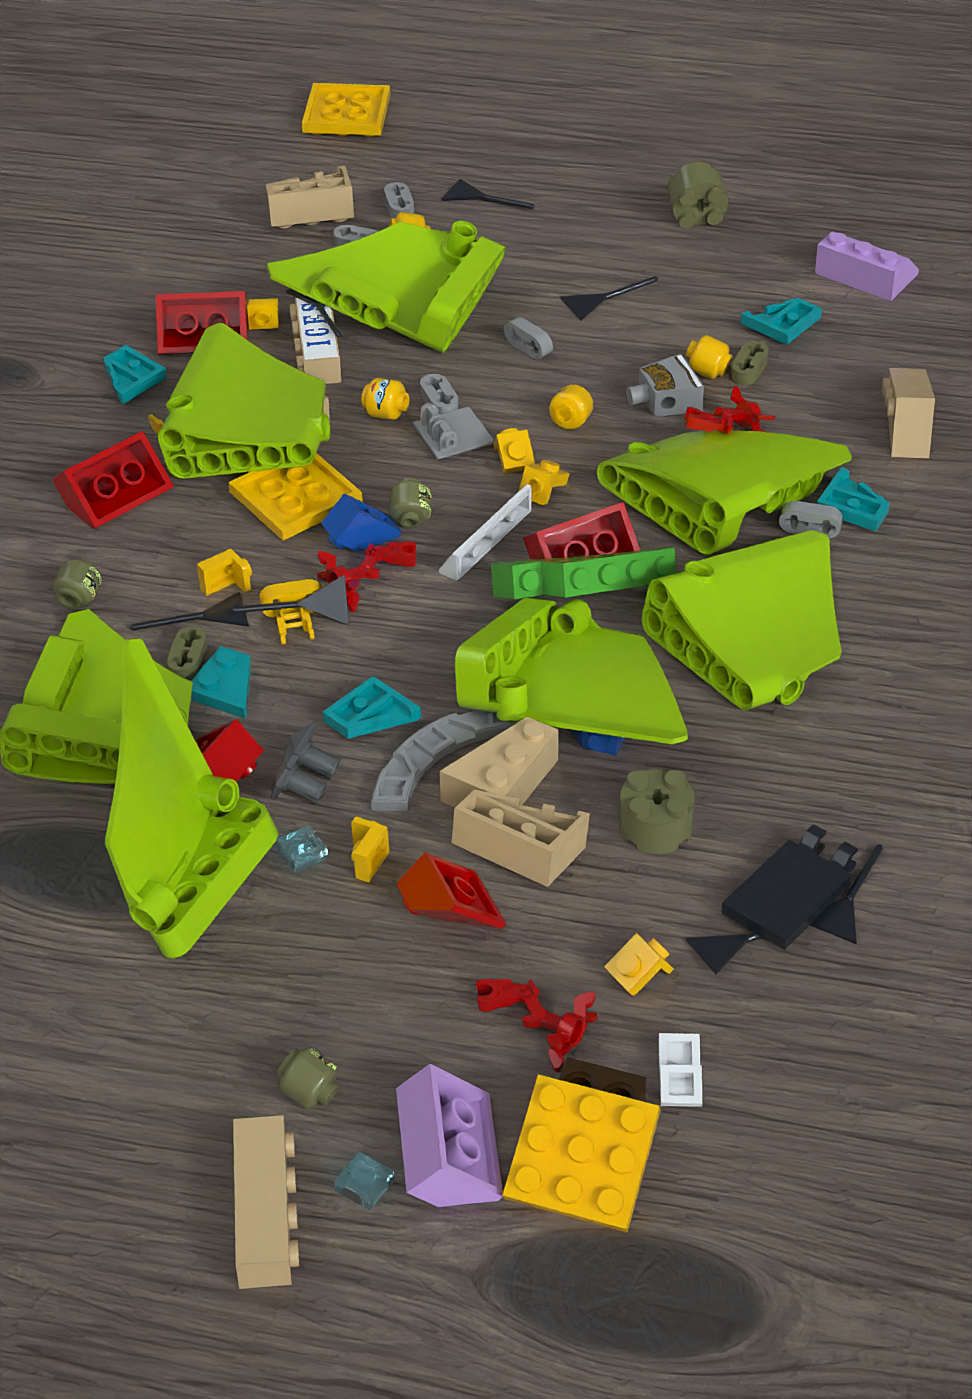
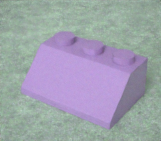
(863, 266)
(448, 1140)

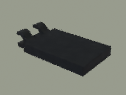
(791, 888)

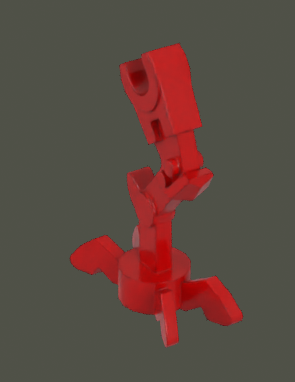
(744, 414)
(394, 553)
(568, 1028)

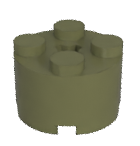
(697, 195)
(656, 810)

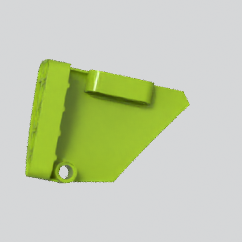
(400, 279)
(708, 480)
(74, 706)

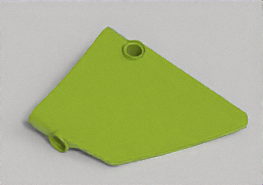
(239, 402)
(750, 618)
(567, 674)
(173, 827)

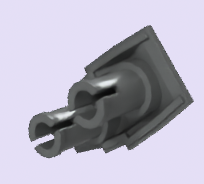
(299, 753)

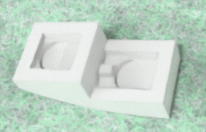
(680, 1070)

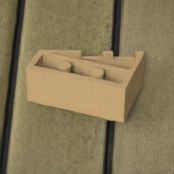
(310, 200)
(909, 411)
(504, 765)
(519, 836)

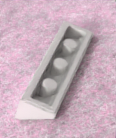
(488, 535)

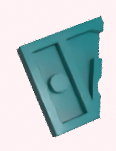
(783, 320)
(132, 372)
(855, 501)
(224, 682)
(370, 709)

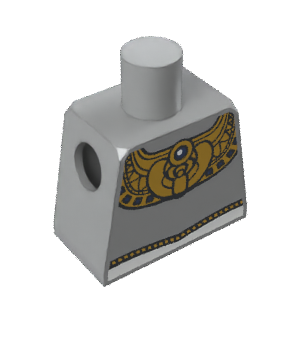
(667, 387)

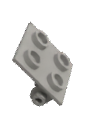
(451, 431)

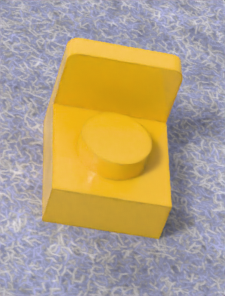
(369, 848)

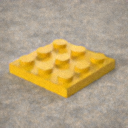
(346, 109)
(293, 496)
(582, 1153)

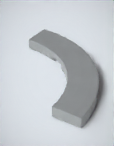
(424, 749)

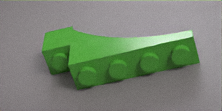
(580, 574)

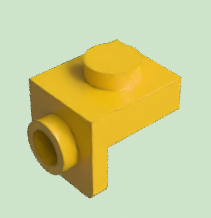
(263, 313)
(514, 450)
(542, 479)
(224, 571)
(638, 963)

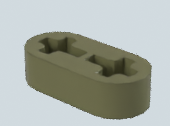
(749, 363)
(193, 655)

